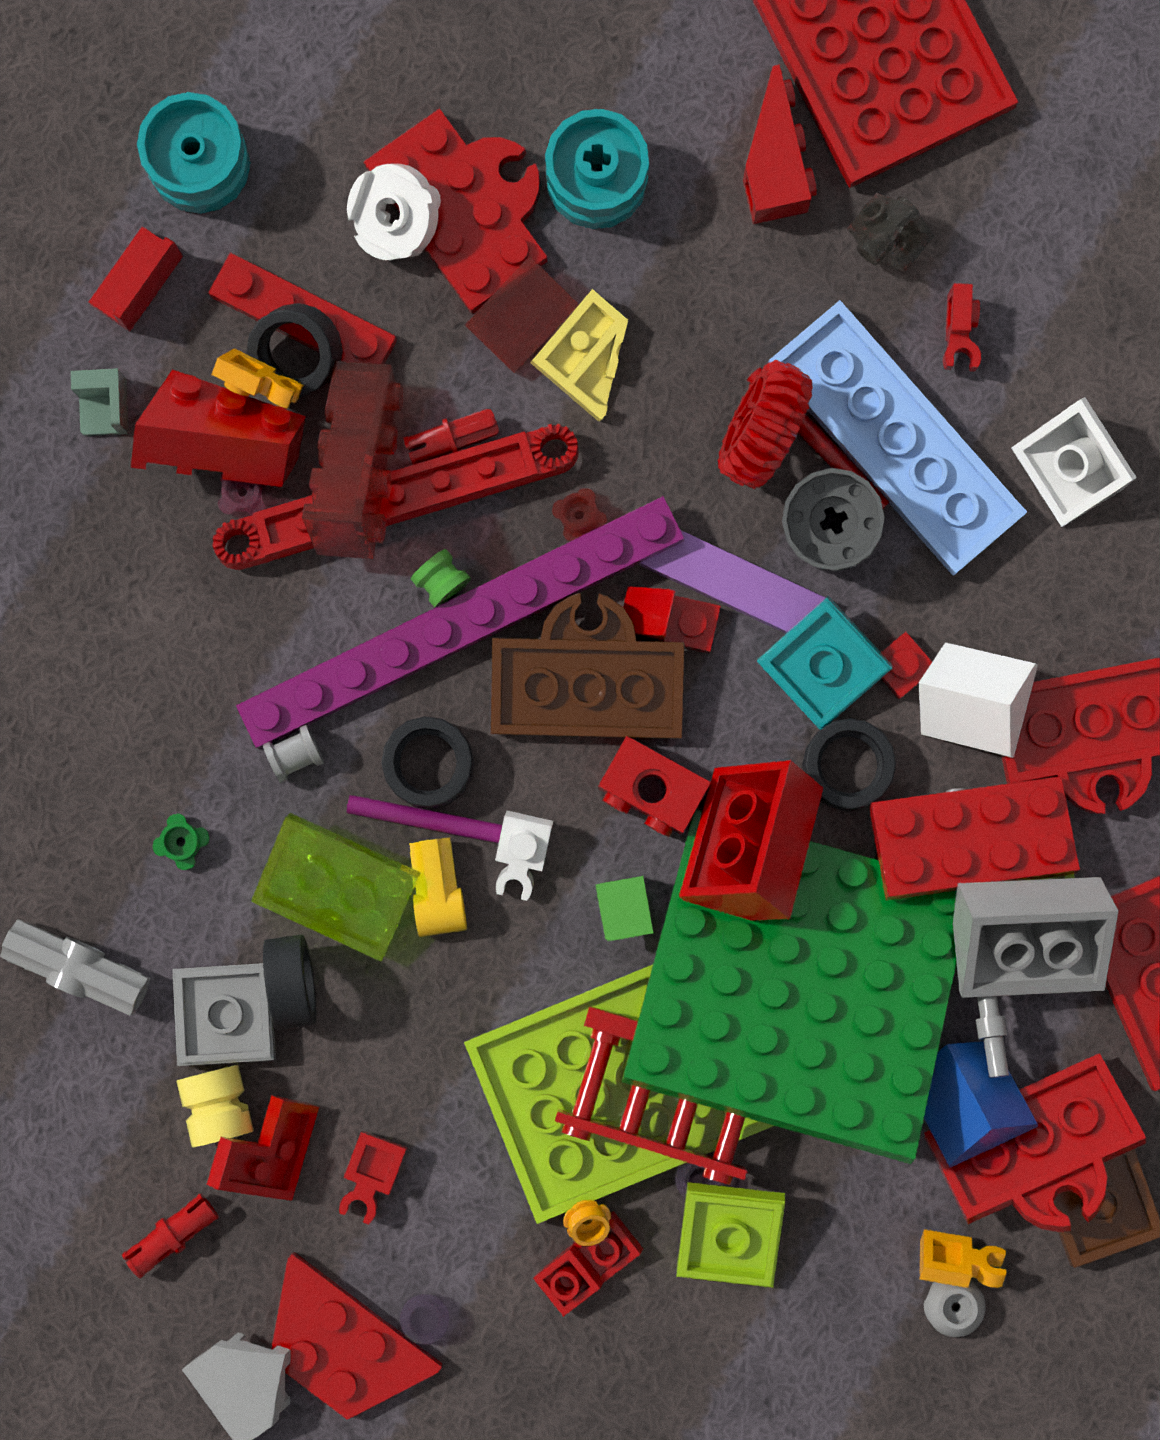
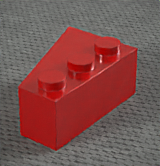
(218, 431)

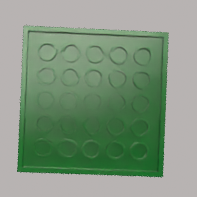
(803, 1017)

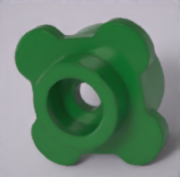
(167, 845)

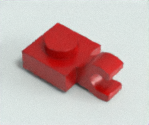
(961, 316)

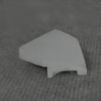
(242, 1384)

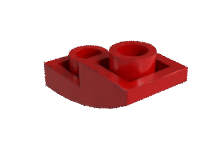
(584, 1269)

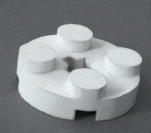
(417, 206)

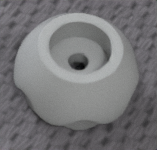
(955, 1323)

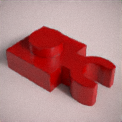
(373, 1169)

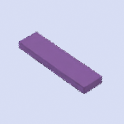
(734, 582)

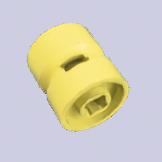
(215, 1105)

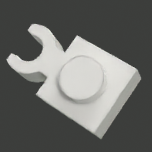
(523, 847)

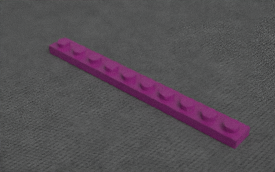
(460, 623)

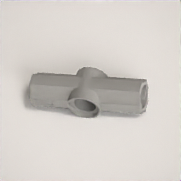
(75, 967)

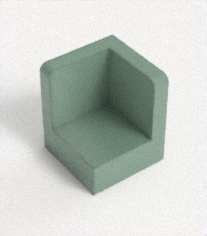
(101, 401)

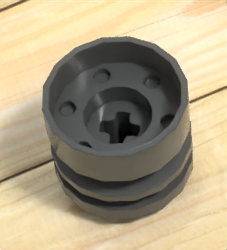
(845, 494)

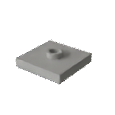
(222, 1015)

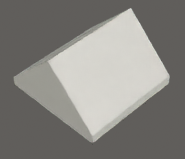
(1074, 462)
(975, 698)

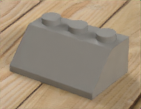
(1033, 936)

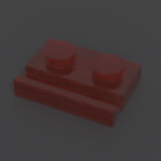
(521, 314)

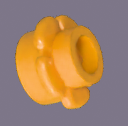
(587, 1222)

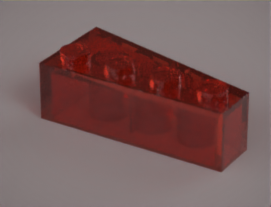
(354, 461)

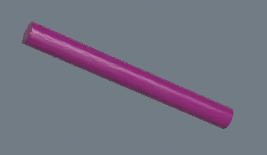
(424, 819)

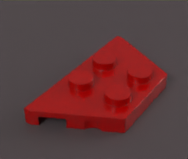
(341, 1345)

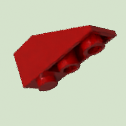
(774, 169)

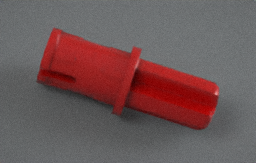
(452, 435)

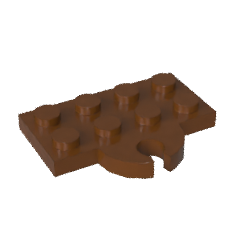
(587, 679)

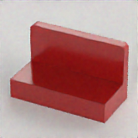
(136, 278)

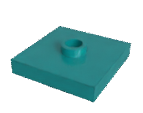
(824, 663)

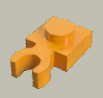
(250, 376)
(953, 1261)

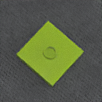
(730, 1234)

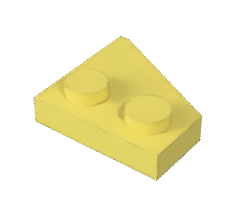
(585, 353)

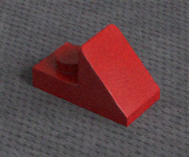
(671, 618)

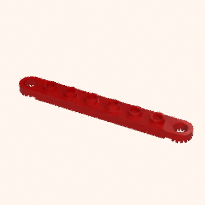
(414, 492)

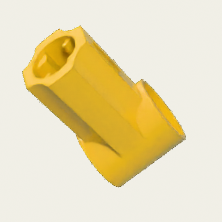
(437, 899)

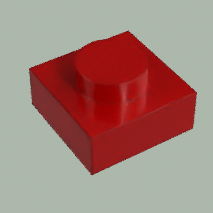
(908, 665)

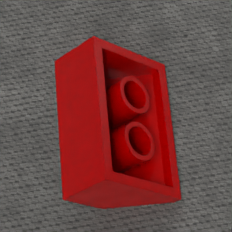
(752, 840)

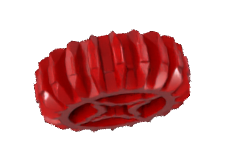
(765, 424)

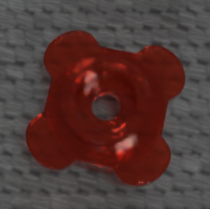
(583, 502)

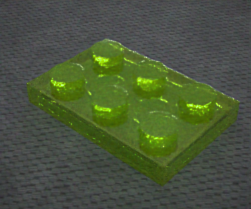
(335, 886)

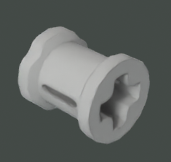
(293, 754)

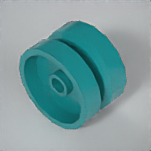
(200, 126)
(603, 142)

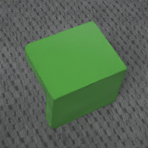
(624, 908)

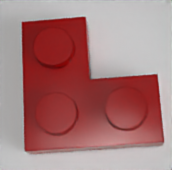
(273, 1163)

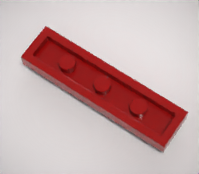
(261, 292)

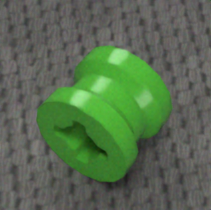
(440, 578)

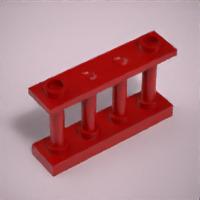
(607, 1031)

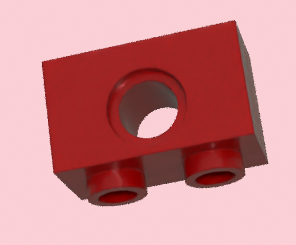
(636, 762)

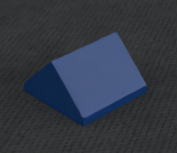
(970, 1109)

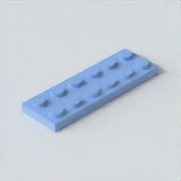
(900, 440)

